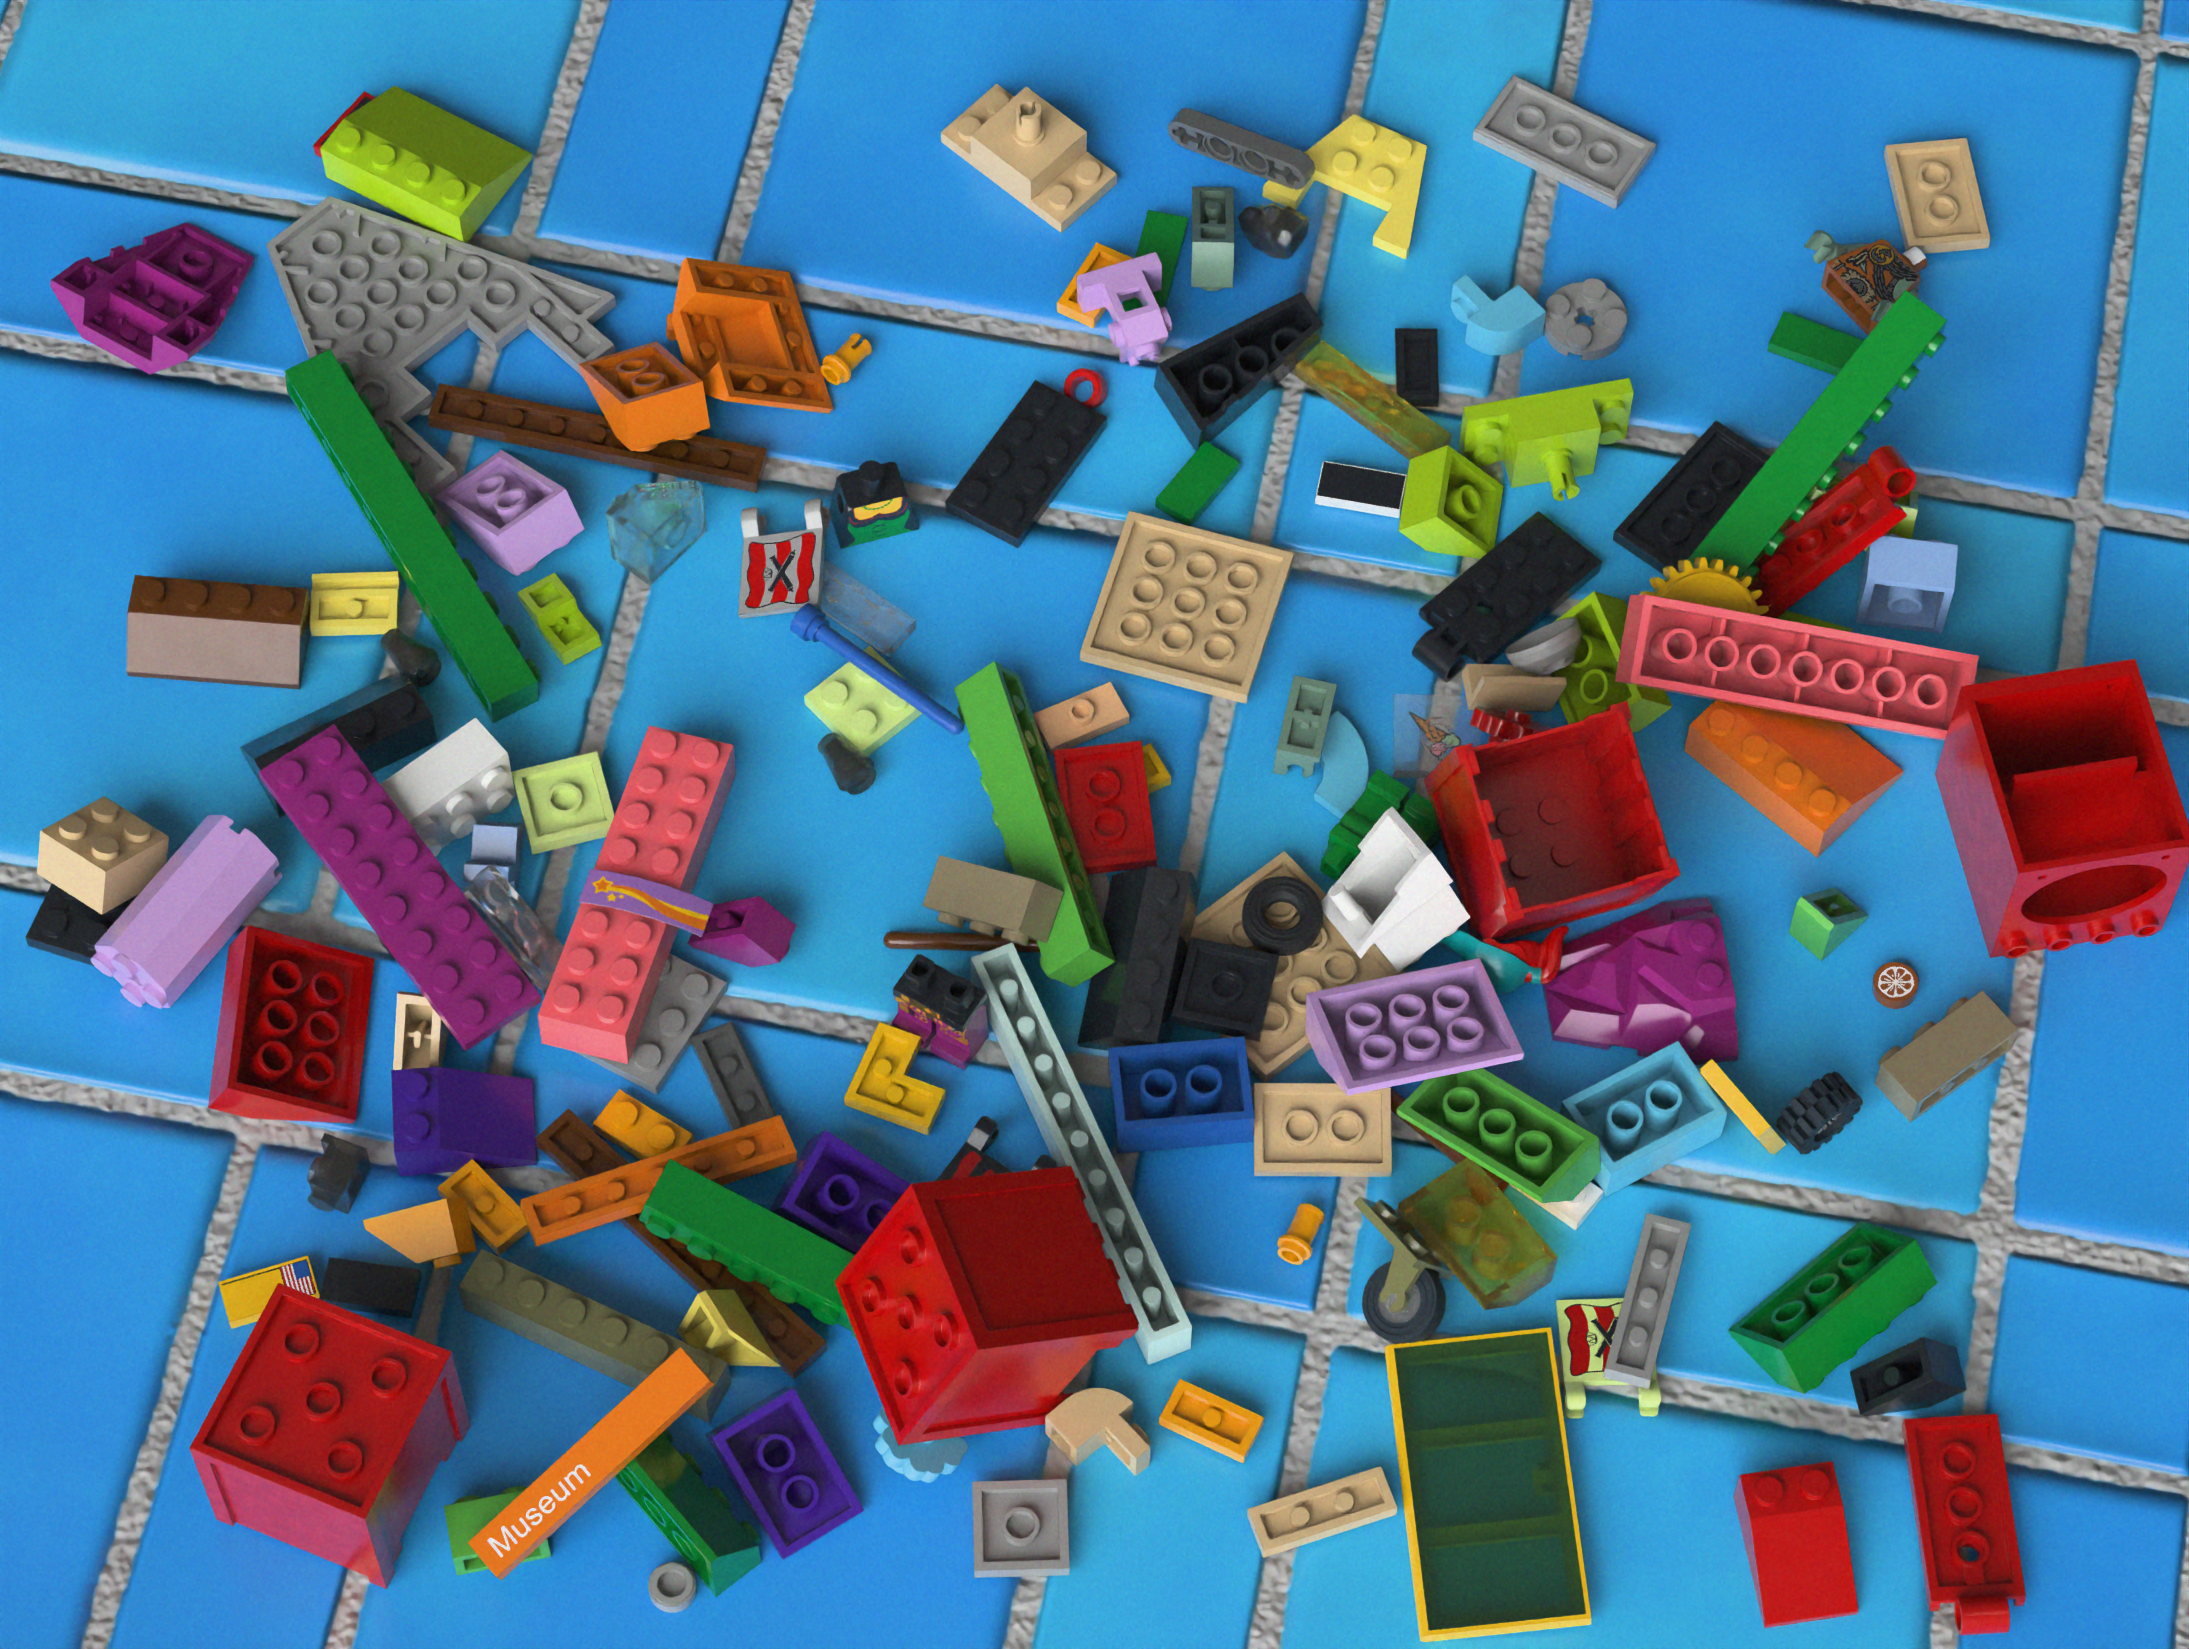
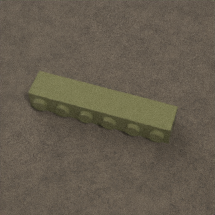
(581, 1327)

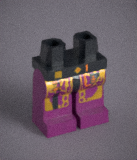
(941, 1004)

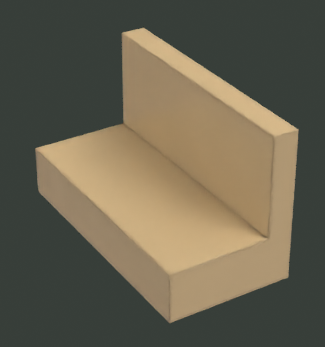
(1509, 687)

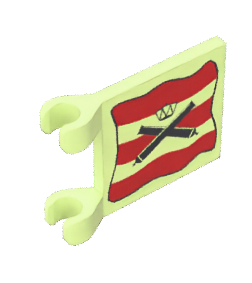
(1585, 1342)

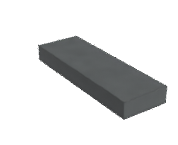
(732, 1076)

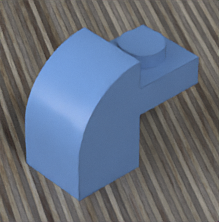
(497, 845)

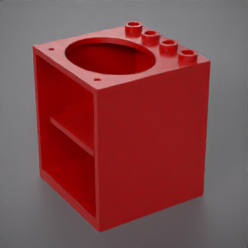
(2063, 808)

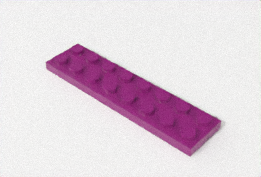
(400, 887)

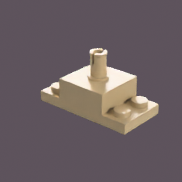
(1031, 154)

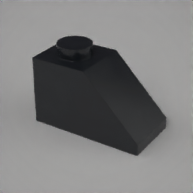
(1908, 1378)

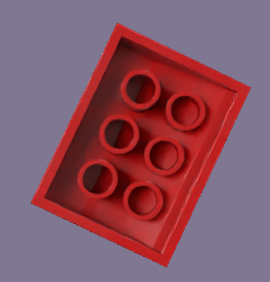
(290, 1029)

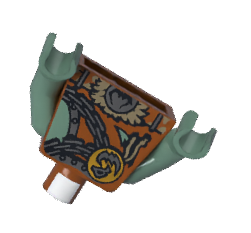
(1866, 276)

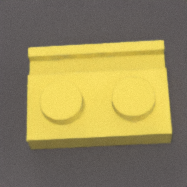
(354, 603)

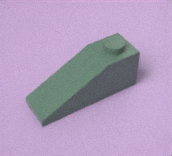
(1212, 238)

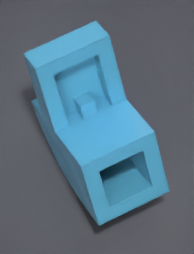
(1497, 325)

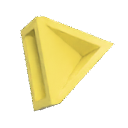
(725, 1329)

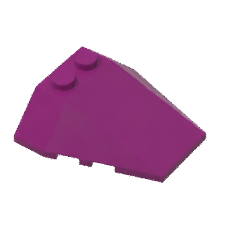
(157, 298)

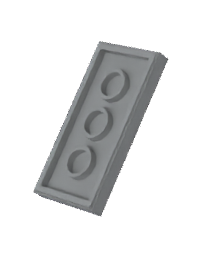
(1564, 141)

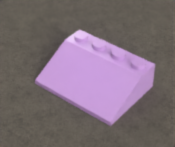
(1410, 1027)

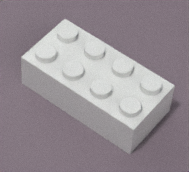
(453, 785)

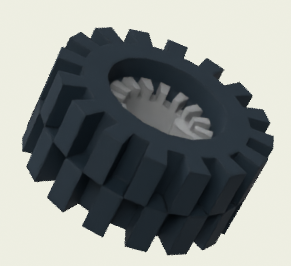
(1819, 1113)

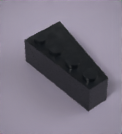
(1235, 368)

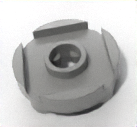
(1585, 299)

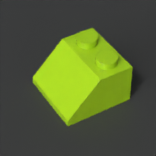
(1450, 505)

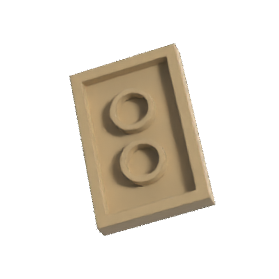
(1937, 196)
(1321, 1131)

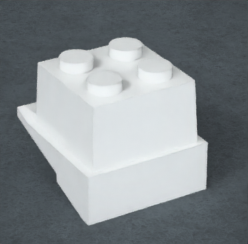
(1394, 895)

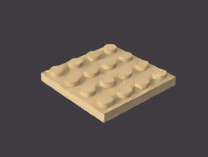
(1187, 607)
(1321, 966)

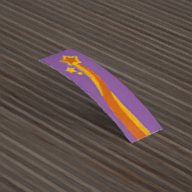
(647, 899)

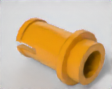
(838, 367)
(1296, 1243)

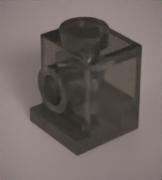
(337, 1175)

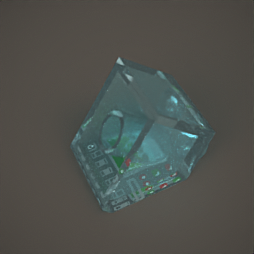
(655, 525)

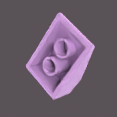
(511, 512)

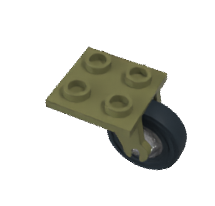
(1404, 1296)

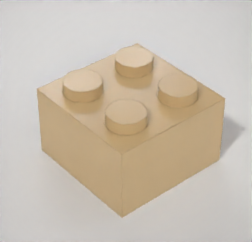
(101, 854)

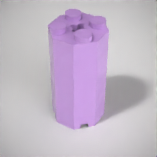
(187, 913)

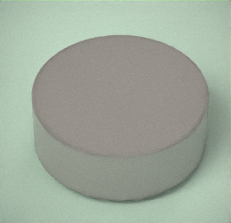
(672, 1587)

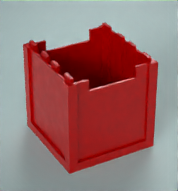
(1550, 826)
(982, 1302)
(329, 1432)

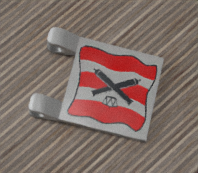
(782, 568)

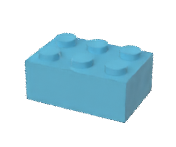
(1647, 1116)

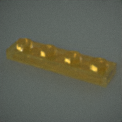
(1370, 402)

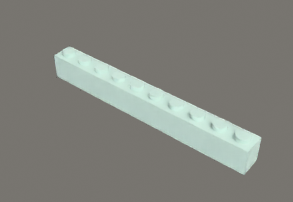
(1078, 1142)

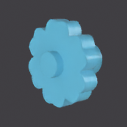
(918, 1460)

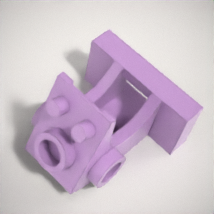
(1139, 331)

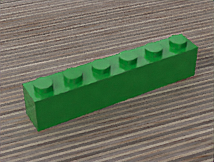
(748, 1241)

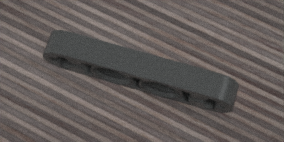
(1278, 161)

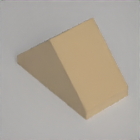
(418, 1033)

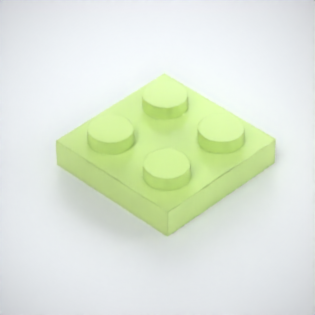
(860, 707)
(564, 802)

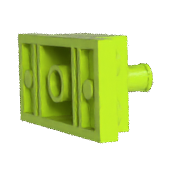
(1547, 433)

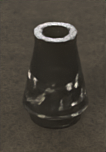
(411, 657)
(848, 765)

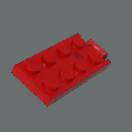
(1835, 530)
(1961, 1503)

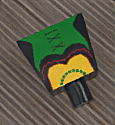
(871, 504)

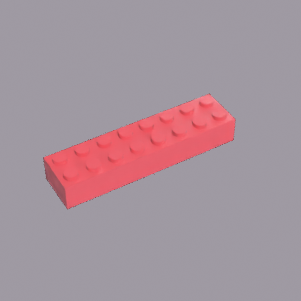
(1791, 667)
(655, 835)

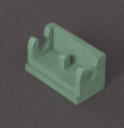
(1304, 725)

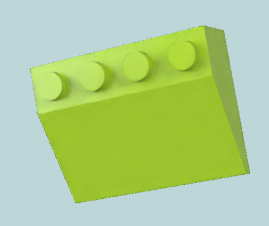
(423, 162)

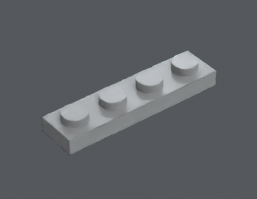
(1647, 1301)

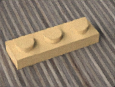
(1322, 1511)

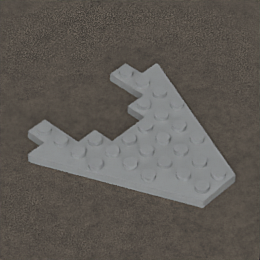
(401, 293)

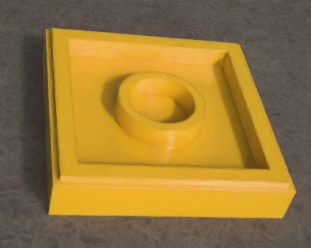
(1742, 1107)

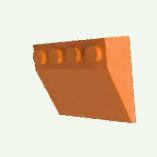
(1792, 768)

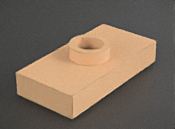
(1081, 718)

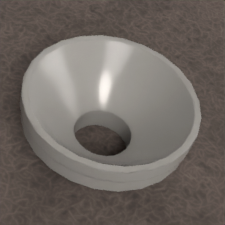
(1546, 647)

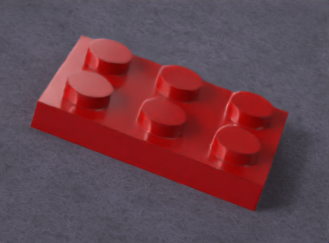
(1107, 805)

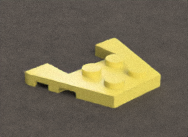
(1372, 167)

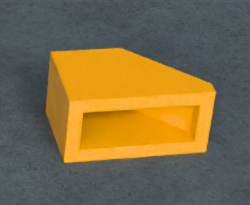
(428, 1232)

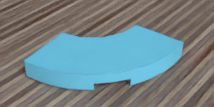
(1343, 765)

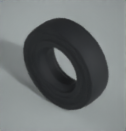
(1288, 891)

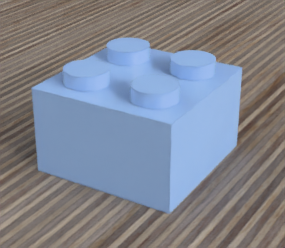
(1907, 583)

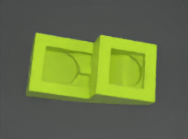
(559, 619)

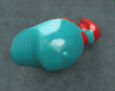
(1513, 962)

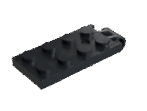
(1518, 581)

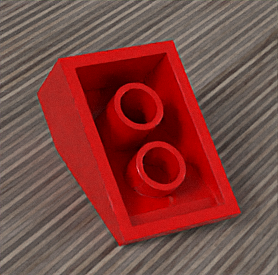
(1796, 1543)

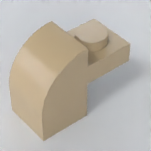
(1096, 1419)

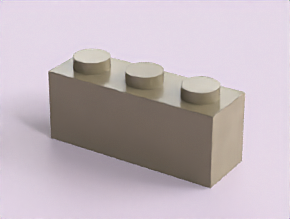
(992, 901)
(1945, 1055)

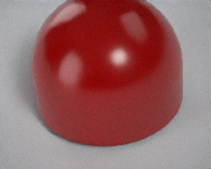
(1100, 386)

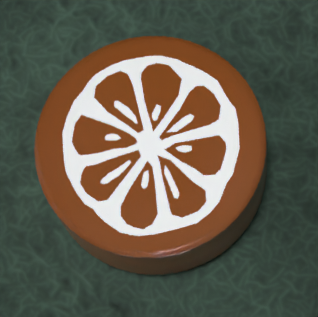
(1895, 985)

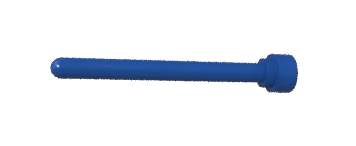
(811, 624)

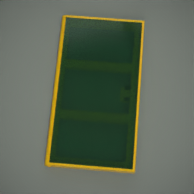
(1487, 1485)

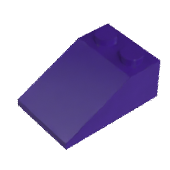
(459, 1116)
(838, 1192)
(784, 1471)

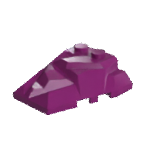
(1649, 985)

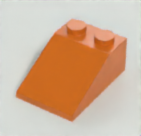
(647, 396)

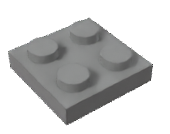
(1020, 1528)

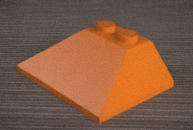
(747, 336)

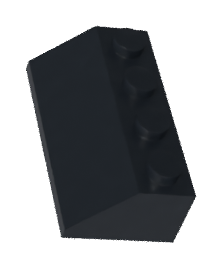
(377, 722)
(1150, 933)

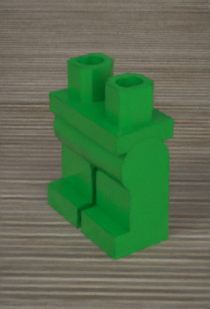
(1378, 797)

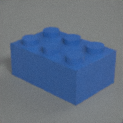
(1180, 1094)

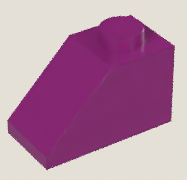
(746, 933)

